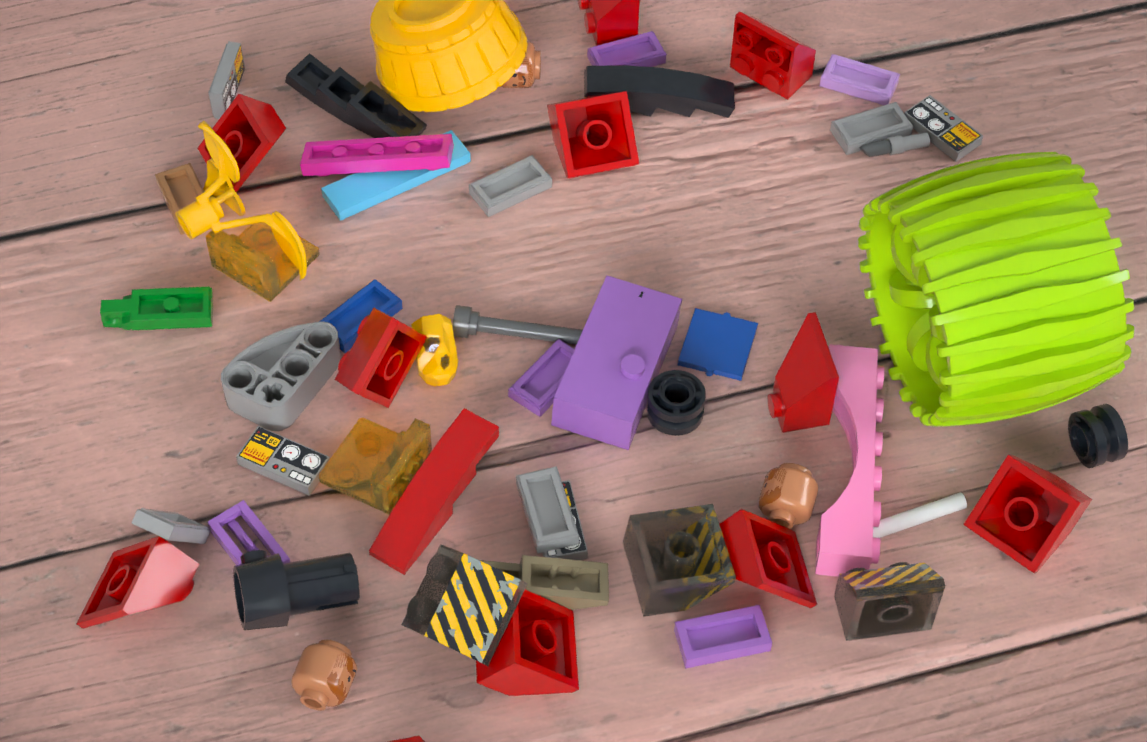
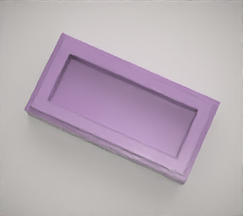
(859, 79)

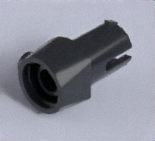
(274, 591)

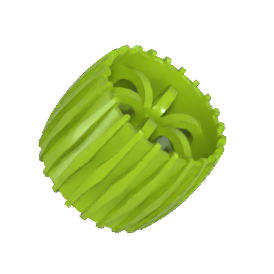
(996, 288)

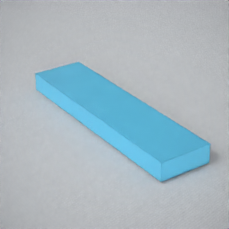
(368, 189)

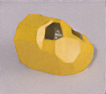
(438, 356)

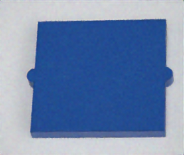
(718, 344)

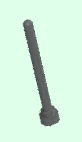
(470, 322)

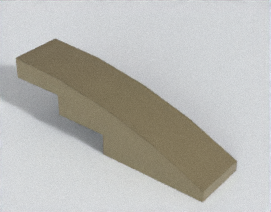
(563, 581)

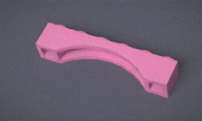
(847, 526)

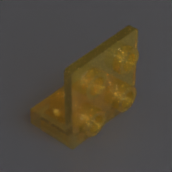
(256, 259)
(377, 462)

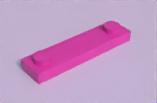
(377, 155)

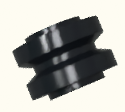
(676, 417)
(1098, 435)

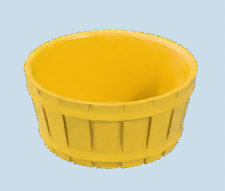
(445, 50)

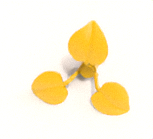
(206, 211)

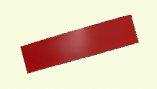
(433, 490)

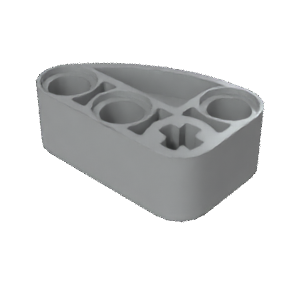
(281, 374)

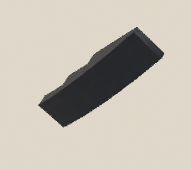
(661, 88)
(347, 99)

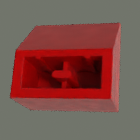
(770, 56)

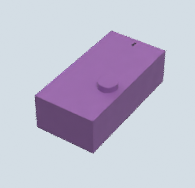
(616, 362)

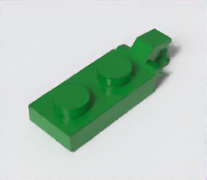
(160, 309)

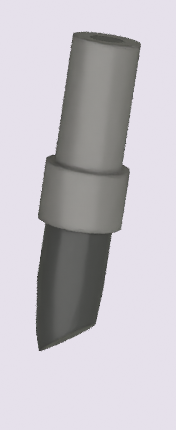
(896, 145)

